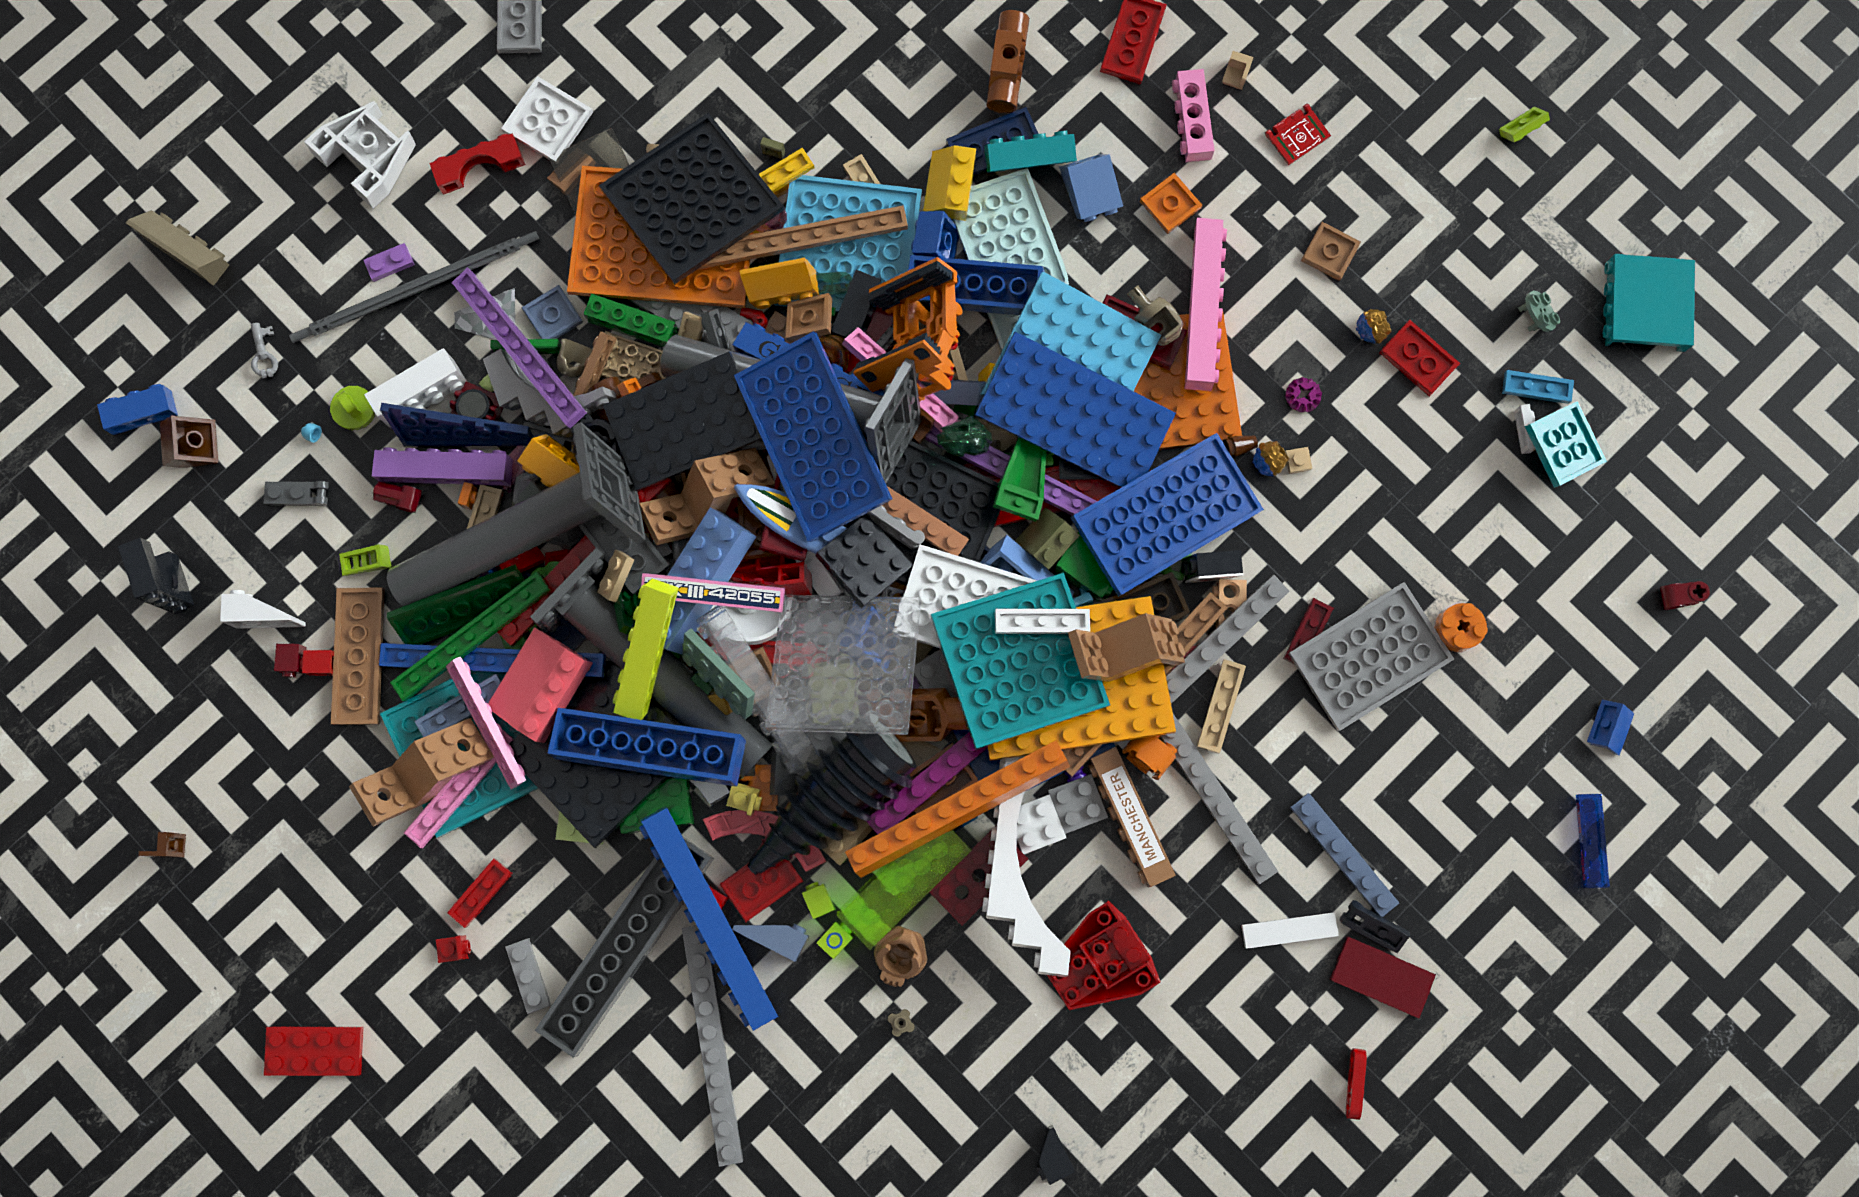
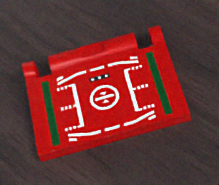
(1298, 134)

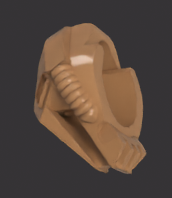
(900, 955)

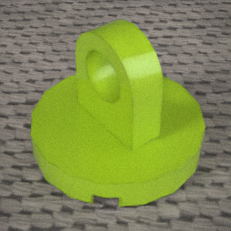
(351, 408)

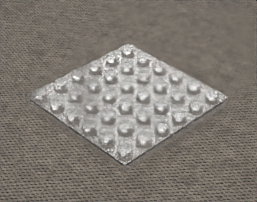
(844, 665)

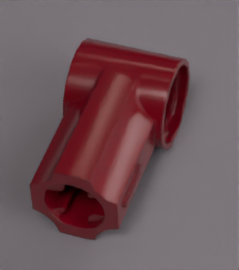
(404, 497)

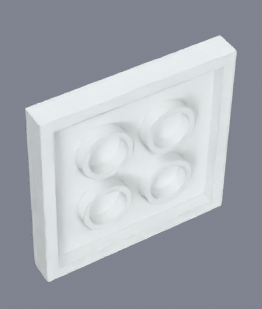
(547, 119)

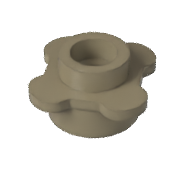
(907, 1024)

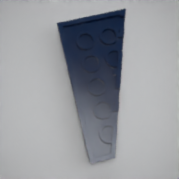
(436, 428)

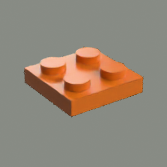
(1171, 203)

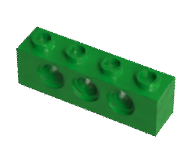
(629, 321)

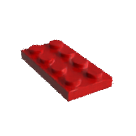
(313, 1051)

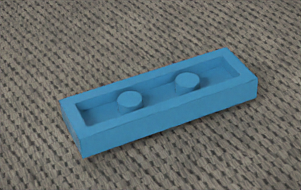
(1538, 386)

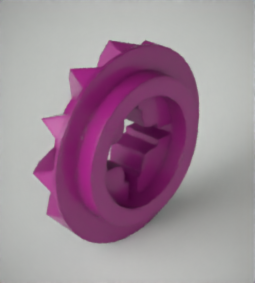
(1303, 404)

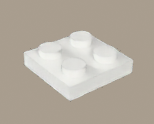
(1038, 825)

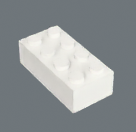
(419, 385)

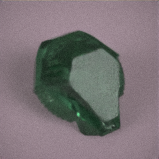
(965, 436)

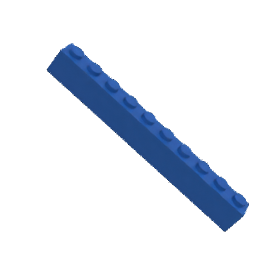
(709, 918)

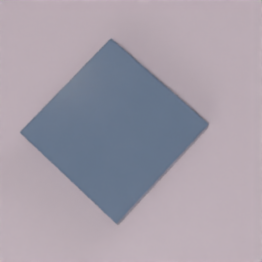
(552, 314)

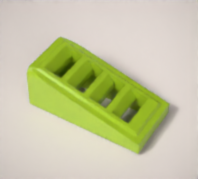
(379, 557)

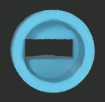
(311, 432)

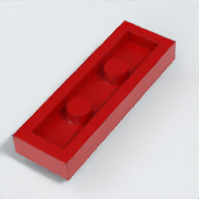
(480, 893)

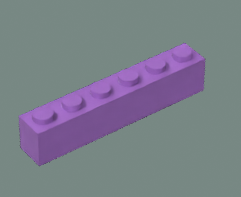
(442, 467)

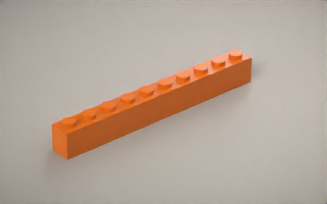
(957, 809)

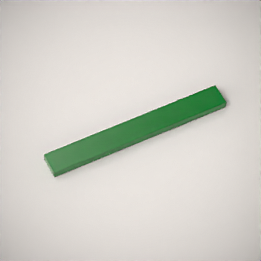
(470, 636)

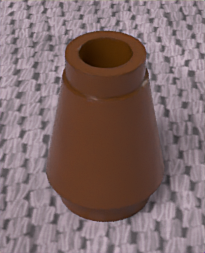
(1240, 444)

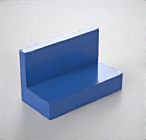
(1611, 726)

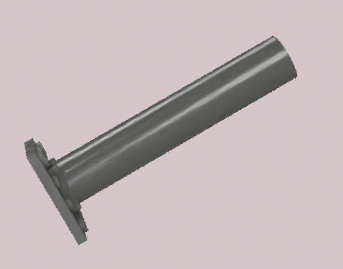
(884, 420)
(598, 489)
(595, 618)

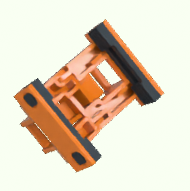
(925, 346)

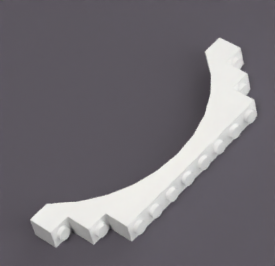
(1009, 897)

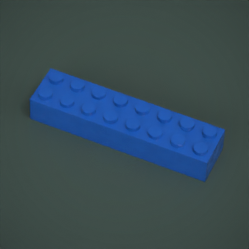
(647, 747)

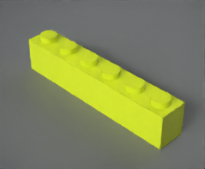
(645, 649)

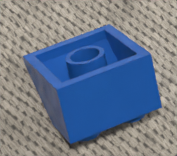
(935, 235)

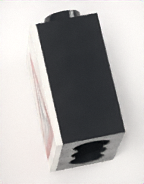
(1212, 566)

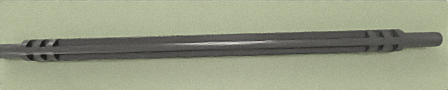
(413, 287)

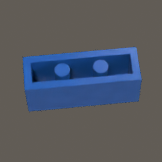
(137, 409)

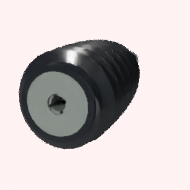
(834, 794)

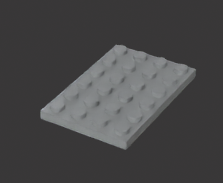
(1371, 656)

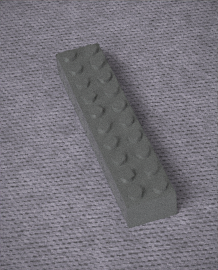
(615, 958)

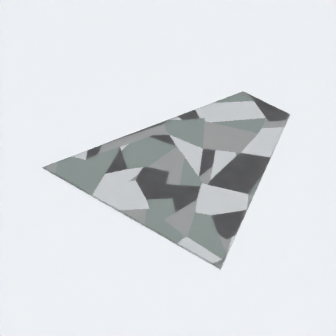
(469, 321)

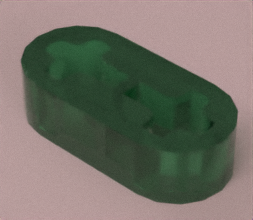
(831, 278)

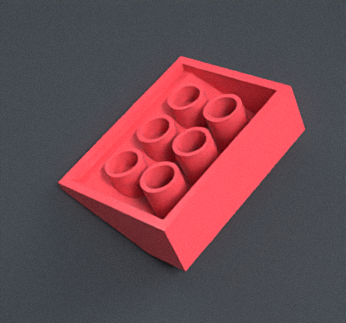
(539, 684)

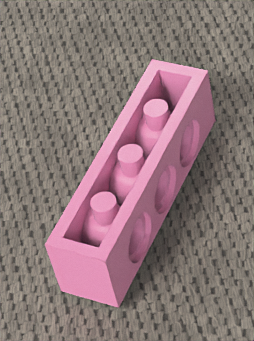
(1193, 82)

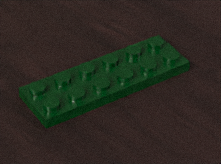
(452, 608)

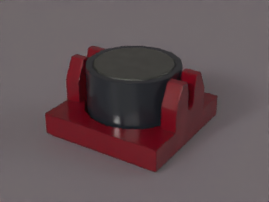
(476, 403)

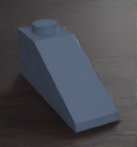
(780, 938)

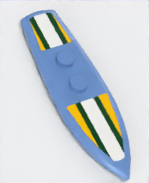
(776, 512)

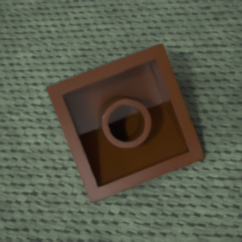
(188, 442)

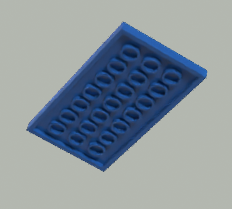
(1074, 412)
(812, 437)
(1166, 514)

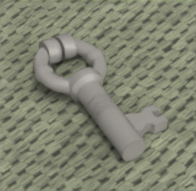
(262, 354)

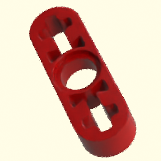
(1356, 1083)

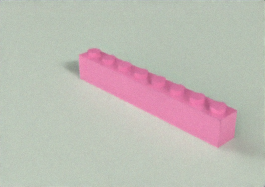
(1204, 304)

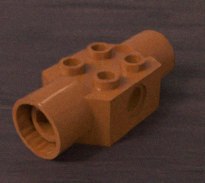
(1007, 61)
(933, 715)

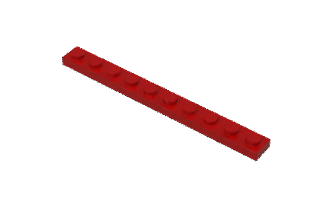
(522, 624)

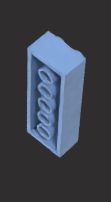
(709, 555)

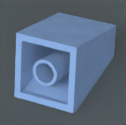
(1092, 186)

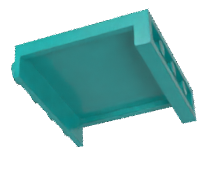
(1649, 301)

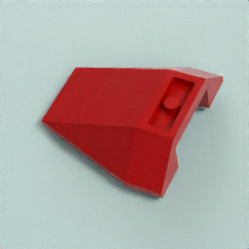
(1105, 961)

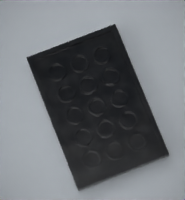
(681, 421)

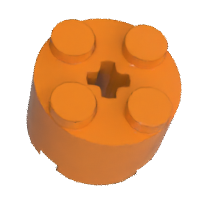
(1470, 619)
(1150, 755)

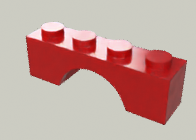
(452, 170)

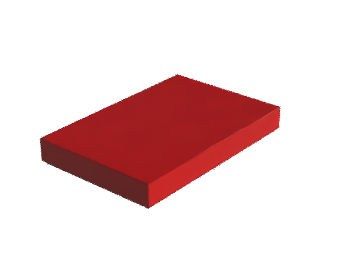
(1419, 358)
(756, 892)

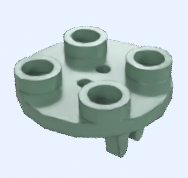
(1540, 311)

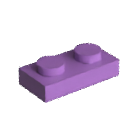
(389, 262)

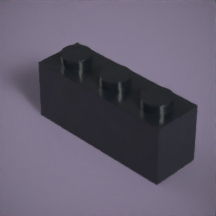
(855, 306)

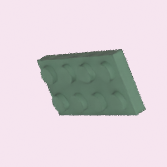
(718, 674)

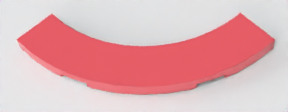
(758, 823)

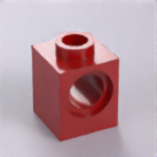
(317, 662)

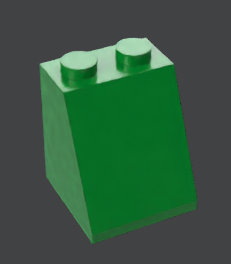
(1083, 570)

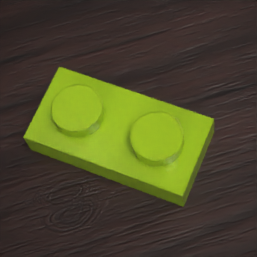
(1524, 124)

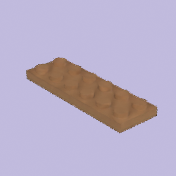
(357, 655)

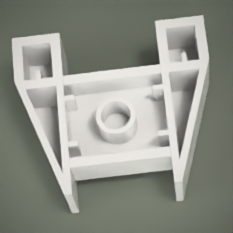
(369, 145)

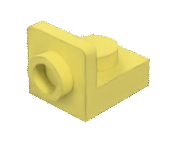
(744, 798)

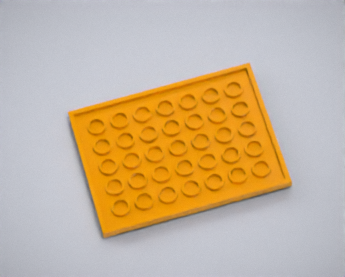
(1137, 701)

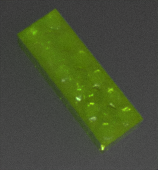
(900, 887)

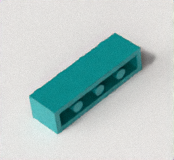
(1030, 152)

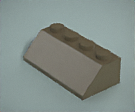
(179, 245)

